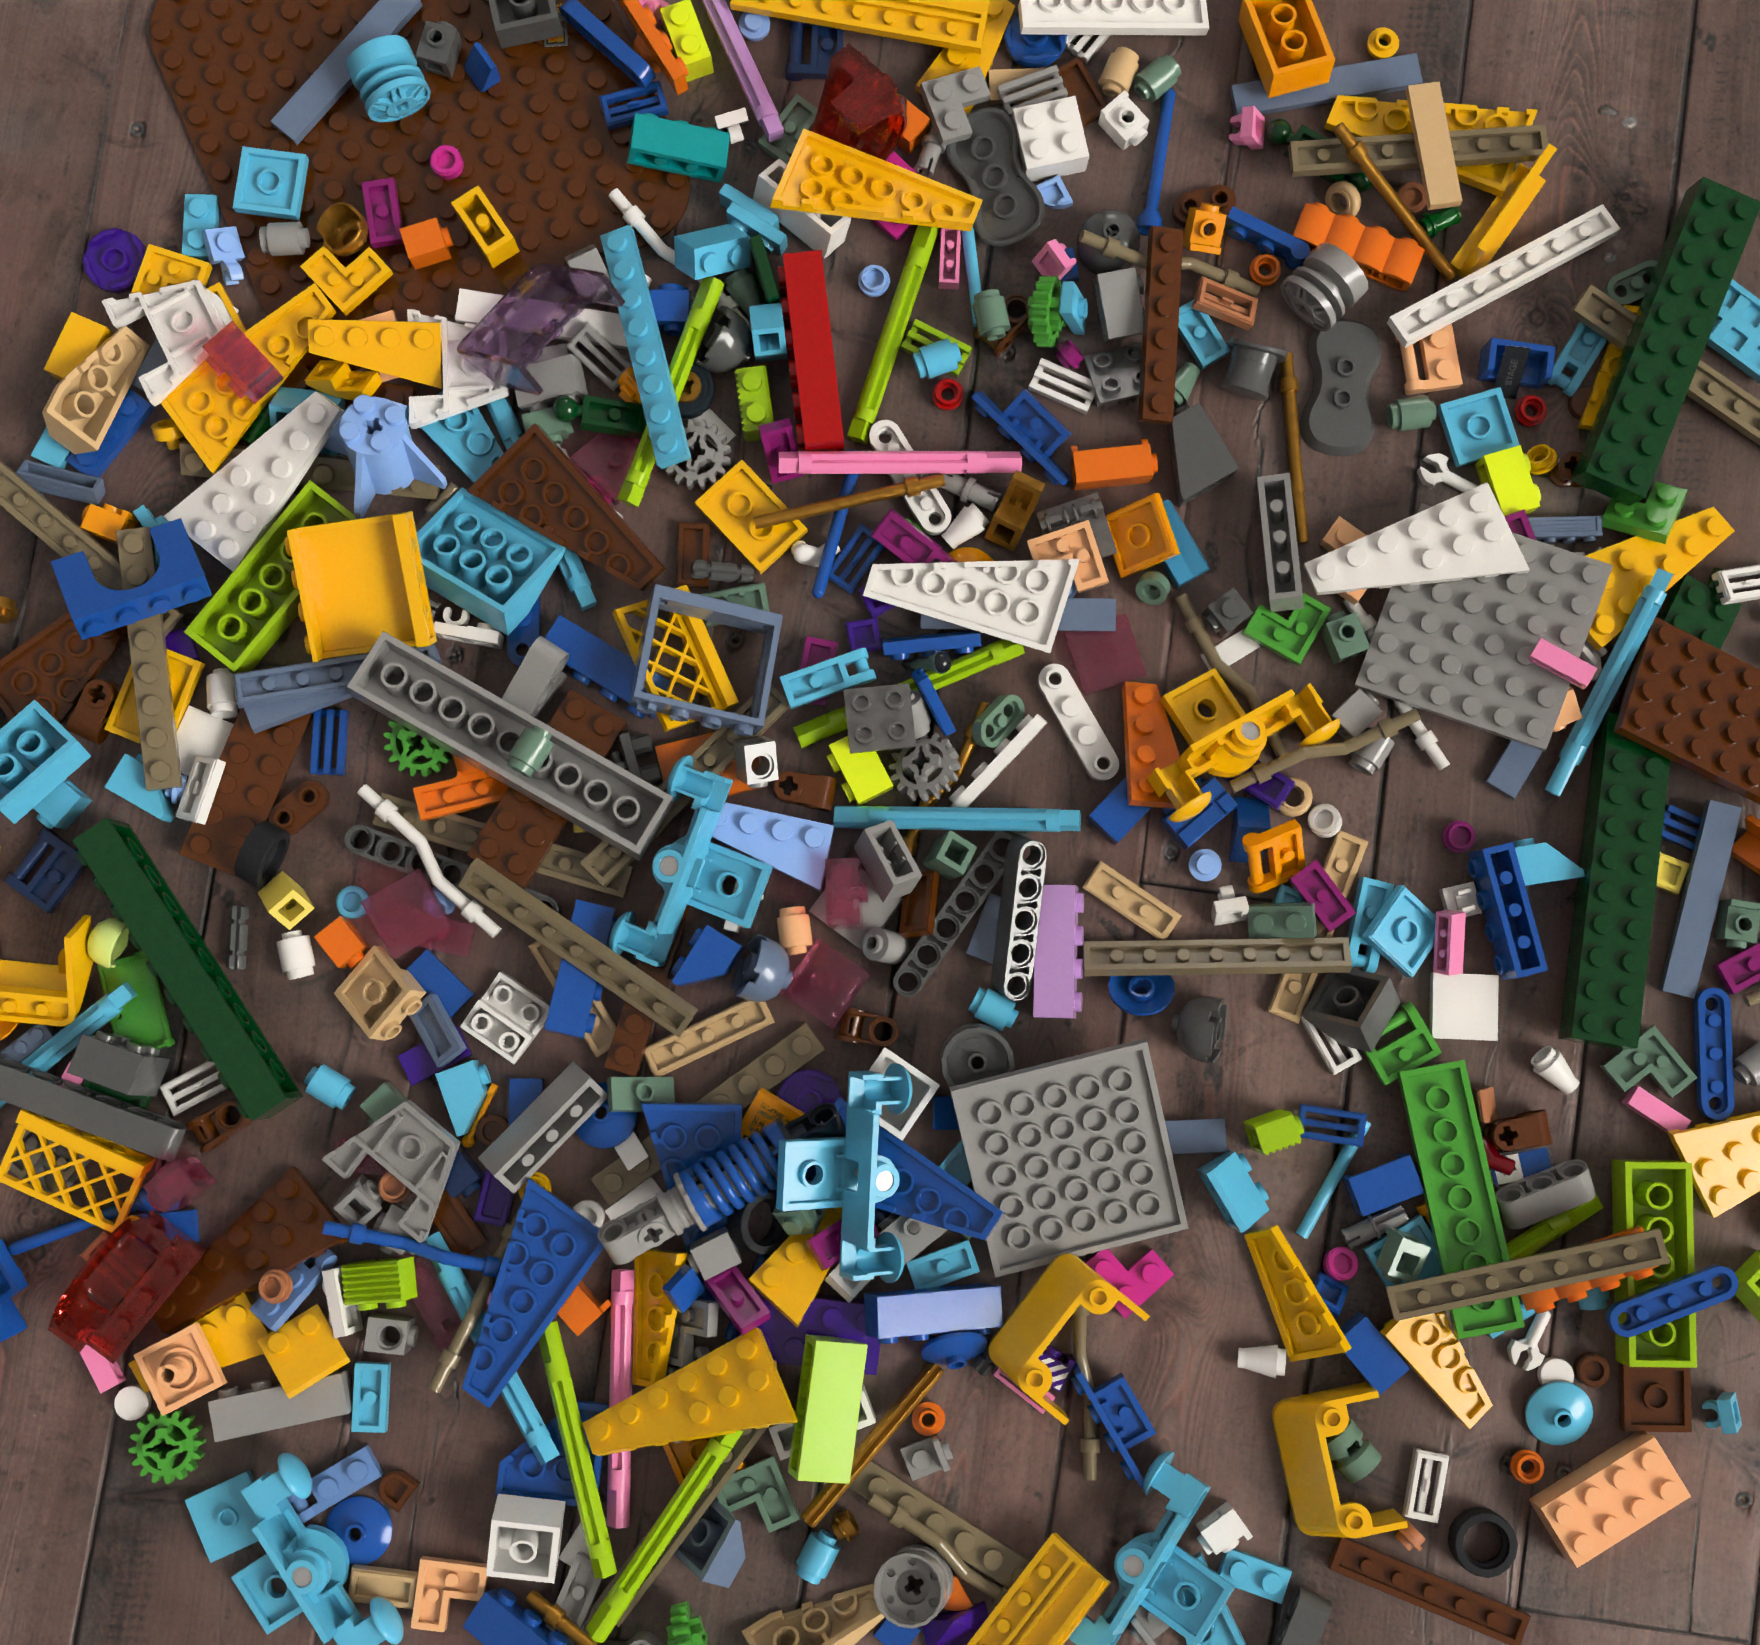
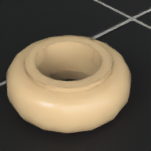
(1351, 195)
(1306, 799)

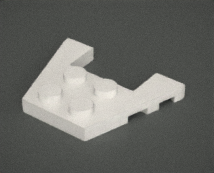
(182, 322)
(462, 383)

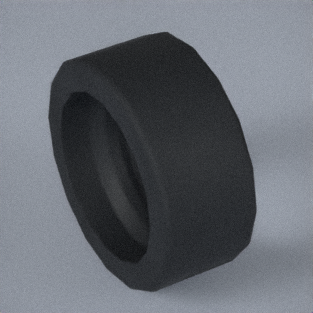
(262, 854)
(738, 1228)
(1505, 1555)

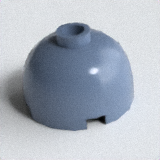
(763, 970)

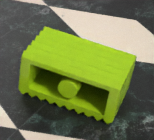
(753, 400)
(1273, 1131)
(379, 1281)

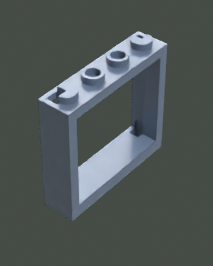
(717, 612)

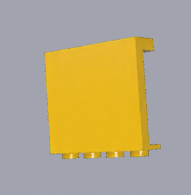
(360, 582)

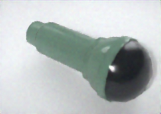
(939, 662)

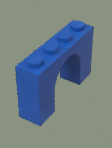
(101, 609)

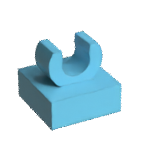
(1727, 1411)

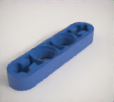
(607, 43)

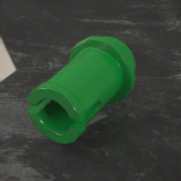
(1440, 220)
(258, 427)

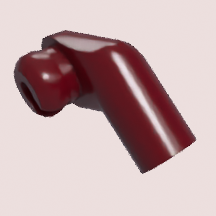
(1497, 1161)

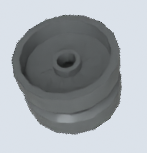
(970, 1041)

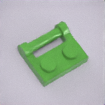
(1407, 1050)

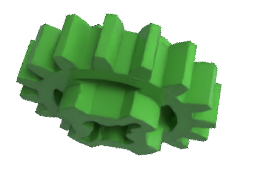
(1044, 313)
(409, 753)
(149, 1451)
(684, 1627)

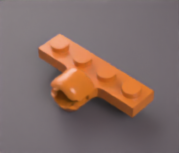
(655, 45)
(465, 792)

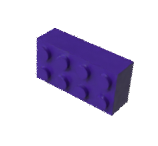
(824, 1317)

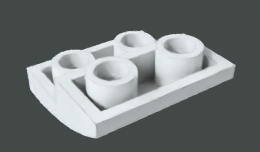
(507, 1017)

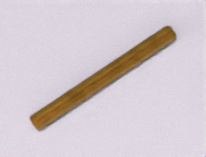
(874, 1441)

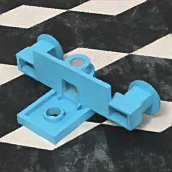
(310, 1563)
(1155, 1568)

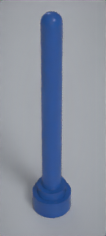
(1150, 215)
(833, 538)
(74, 1226)

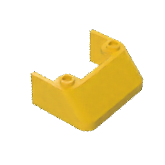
(47, 991)
(1040, 1318)
(1301, 1434)

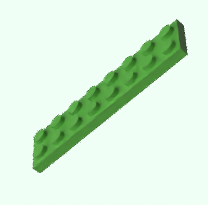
(1457, 1187)

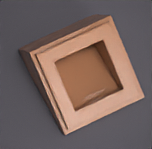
(1485, 1104)

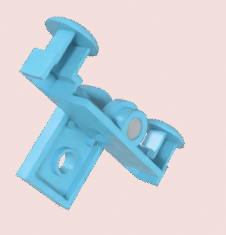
(694, 872)
(852, 1174)

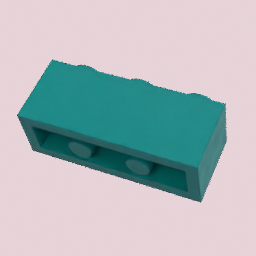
(678, 147)

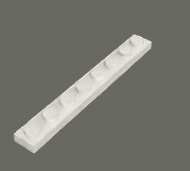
(1503, 276)

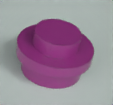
(1069, 354)
(1458, 836)

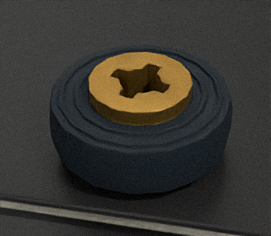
(699, 396)

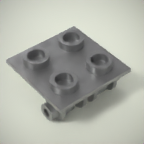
(1115, 375)
(1077, 511)
(879, 718)

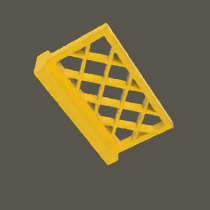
(1501, 216)
(701, 656)
(105, 1152)

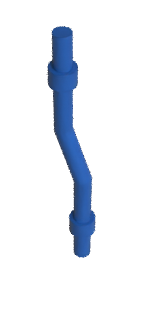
(358, 1234)

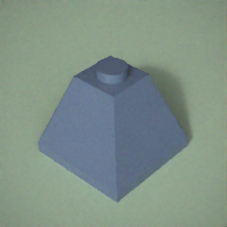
(714, 1546)

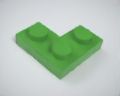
(1648, 520)
(1289, 636)

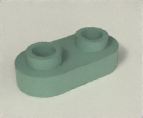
(1630, 283)
(994, 724)

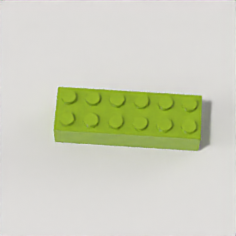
(259, 595)
(1662, 1198)

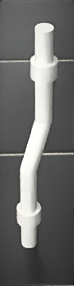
(635, 218)
(1425, 739)
(388, 812)

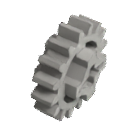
(709, 456)
(928, 769)

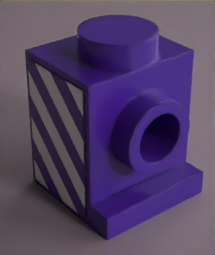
(1059, 1368)

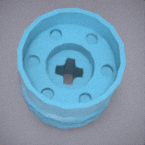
(388, 78)

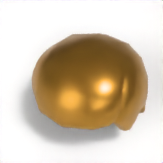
(342, 229)

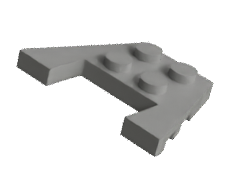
(413, 1151)

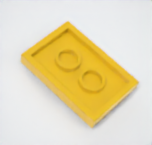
(731, 509)
(183, 677)

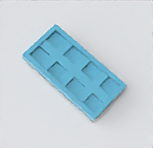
(1738, 330)

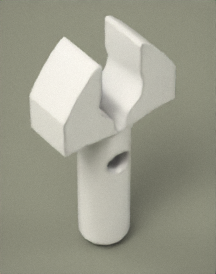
(1443, 474)
(1530, 1343)

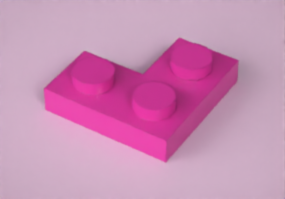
(1136, 1282)

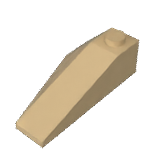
(93, 392)
(830, 1622)

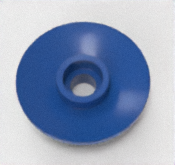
(1157, 994)
(607, 1131)
(954, 1349)
(372, 1521)

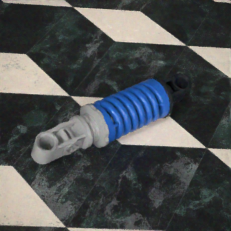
(715, 1190)

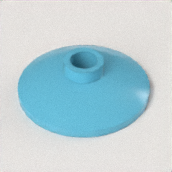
(1549, 1404)

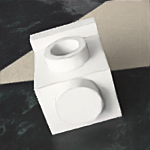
(1120, 131)
(1221, 1530)

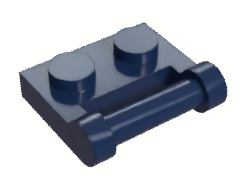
(824, 45)
(54, 876)

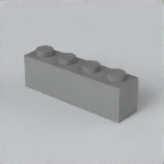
(1280, 542)
(543, 1127)
(269, 1408)

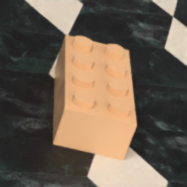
(1609, 1498)

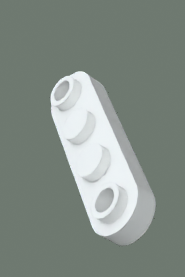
(923, 505)
(1078, 722)
(1005, 752)

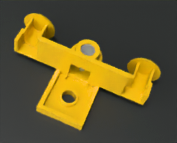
(1230, 738)

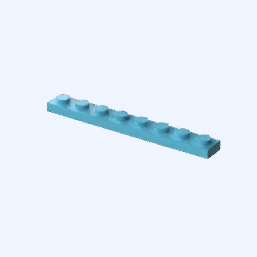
(646, 348)

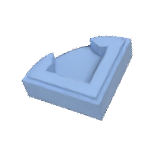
(1055, 193)

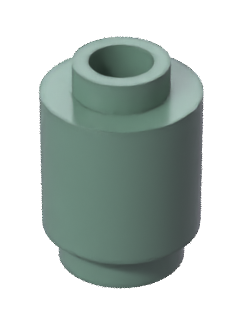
(1156, 78)
(991, 314)
(1410, 413)
(530, 751)

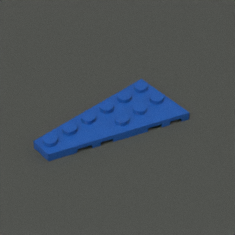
(685, 1137)
(929, 1191)
(539, 1271)

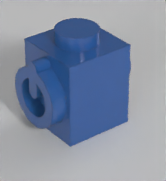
(671, 307)

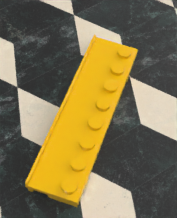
(929, 22)
(1045, 1599)

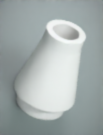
(965, 526)
(1553, 1067)
(1263, 1359)

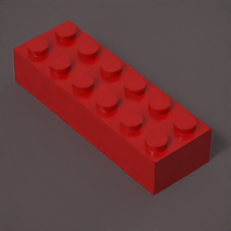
(812, 348)

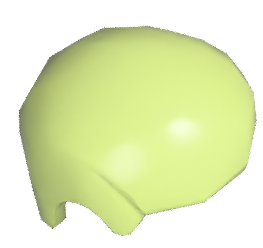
(107, 942)

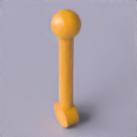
(468, 1140)

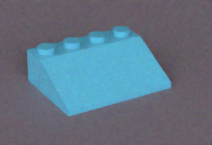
(486, 560)

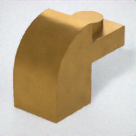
(1015, 510)

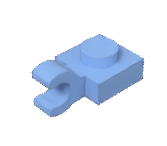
(225, 249)

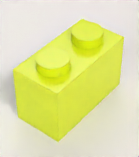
(687, 38)
(1510, 480)
(862, 772)

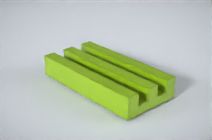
(937, 335)

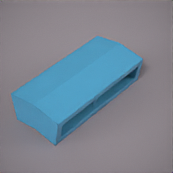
(1190, 561)

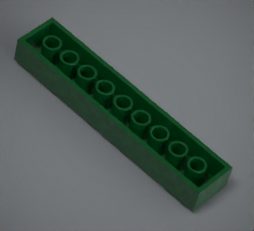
(1666, 341)
(1616, 894)
(187, 969)

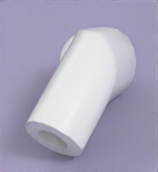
(808, 554)

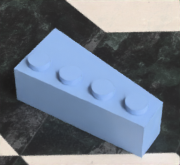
(786, 842)

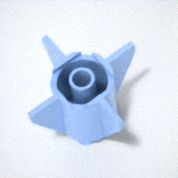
(380, 450)

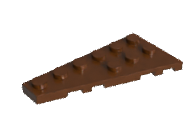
(555, 499)
(55, 668)
(270, 1235)

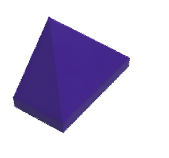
(955, 1626)

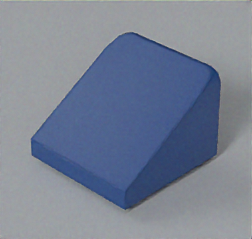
(481, 68)
(943, 1114)
(1332, 1292)

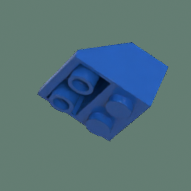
(709, 959)

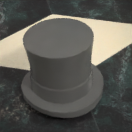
(1251, 369)

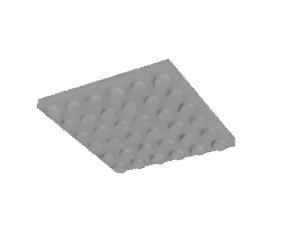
(1468, 642)
(1070, 1156)

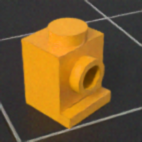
(1194, 235)
(106, 520)

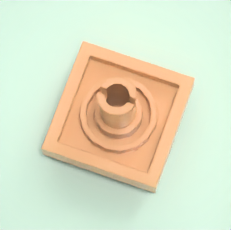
(180, 1368)

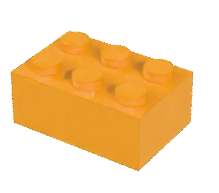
(1286, 44)

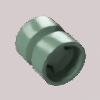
(1353, 1455)

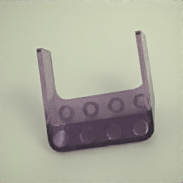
(529, 319)

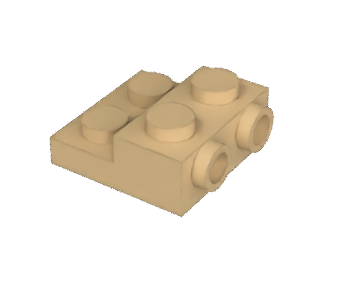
(380, 995)

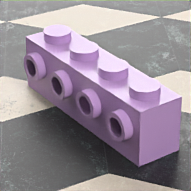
(1056, 954)

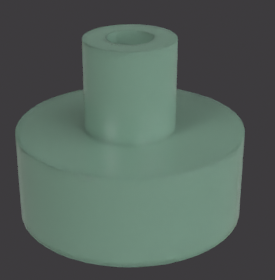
(1152, 588)

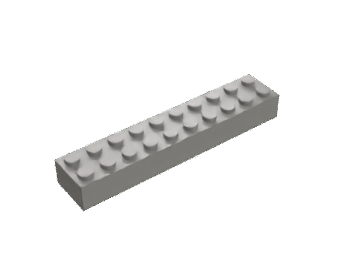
(483, 732)

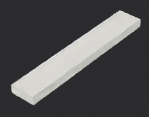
(475, 305)

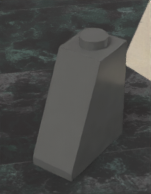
(1197, 454)

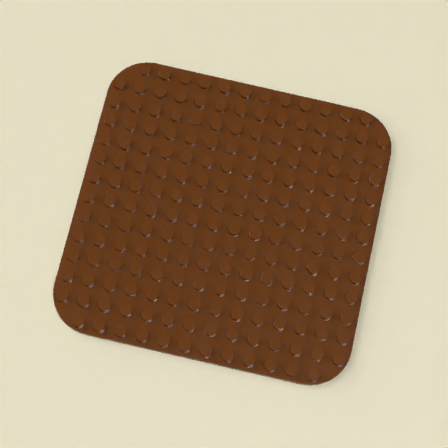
(527, 141)

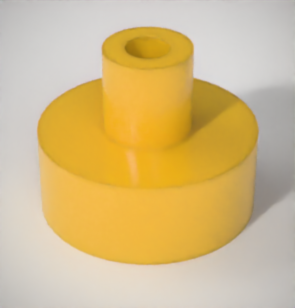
(167, 431)

